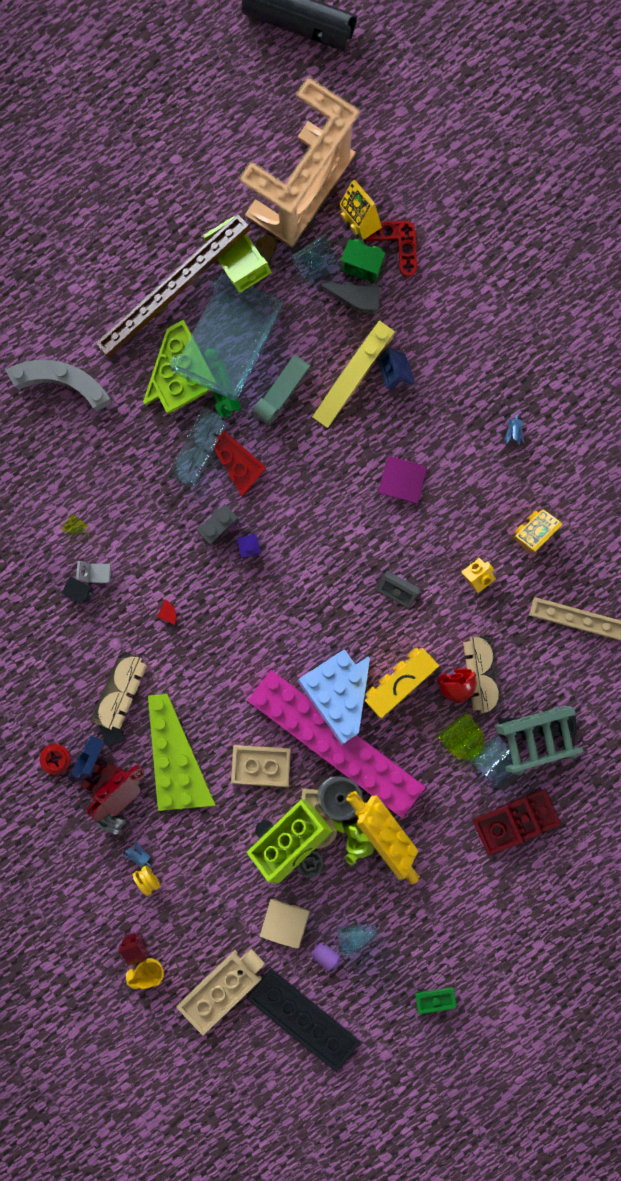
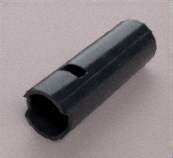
(305, 18)

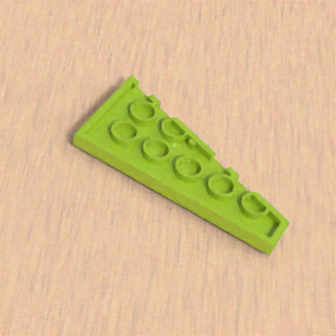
(175, 766)

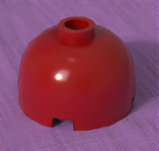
(458, 686)

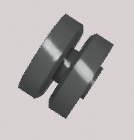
(328, 794)

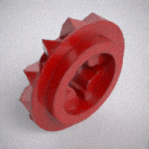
(52, 767)

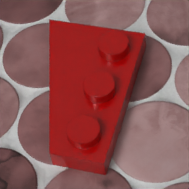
(239, 462)

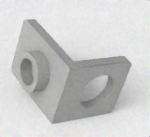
(94, 572)

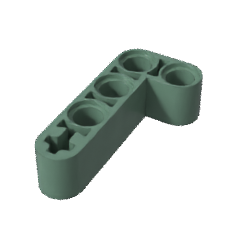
(281, 390)

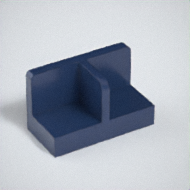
(395, 368)

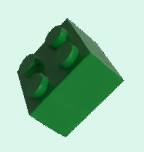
(362, 260)

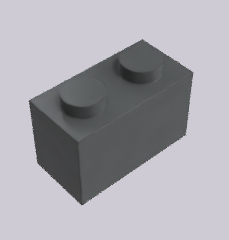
(217, 524)

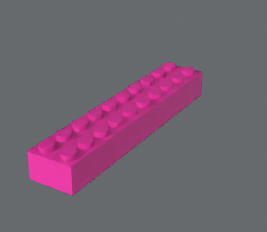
(354, 758)

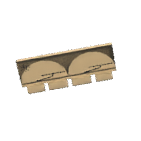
(486, 672)
(114, 695)

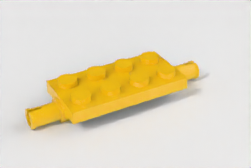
(386, 836)

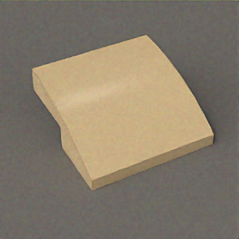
(285, 923)

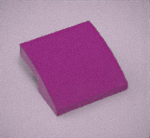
(402, 479)

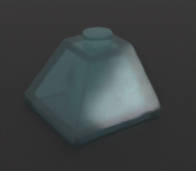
(354, 938)

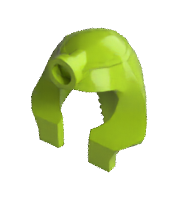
(357, 843)

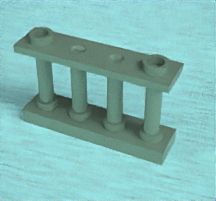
(527, 724)

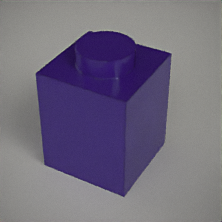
(249, 546)

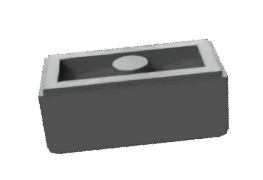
(398, 589)

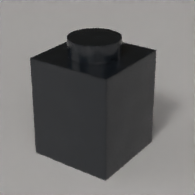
(77, 590)

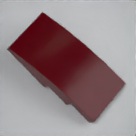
(516, 821)

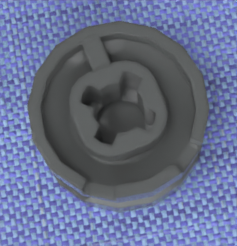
(112, 824)
(311, 864)

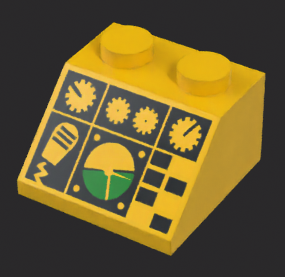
(359, 211)
(537, 530)

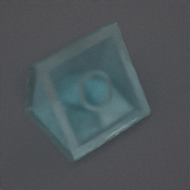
(314, 261)
(492, 761)

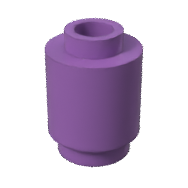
(326, 957)

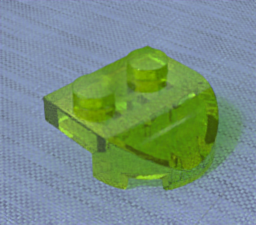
(463, 738)

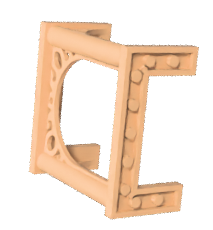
(315, 175)

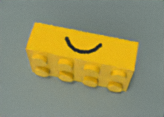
(400, 682)

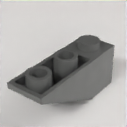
(359, 298)

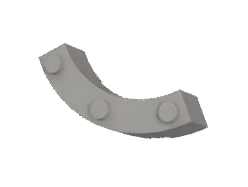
(60, 373)

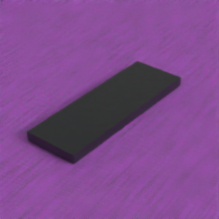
(303, 1019)

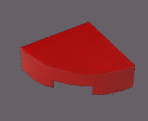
(168, 612)

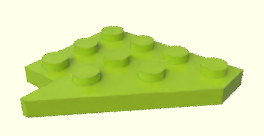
(167, 386)

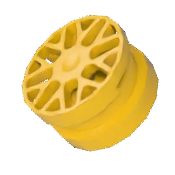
(146, 880)

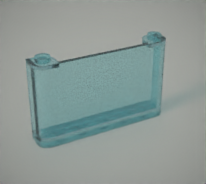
(228, 338)

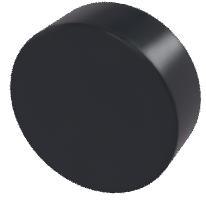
(263, 827)

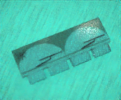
(196, 443)

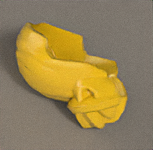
(145, 975)

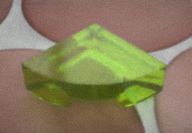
(74, 524)

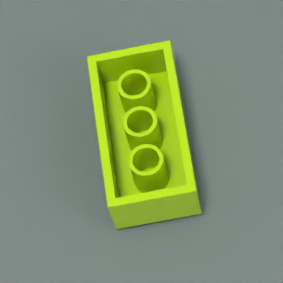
(289, 841)

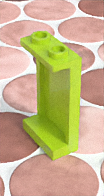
(242, 261)

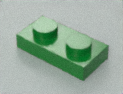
(435, 1000)

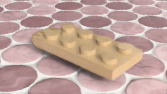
(221, 990)

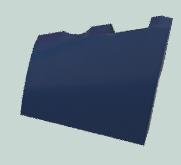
(86, 759)

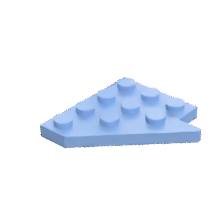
(338, 693)

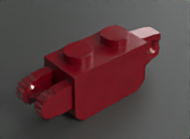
(116, 793)

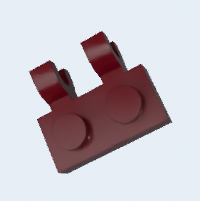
(107, 774)

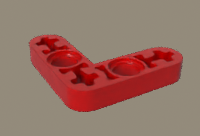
(397, 235)

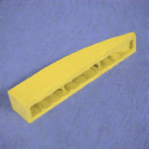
(353, 373)

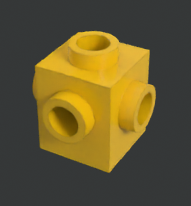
(479, 575)

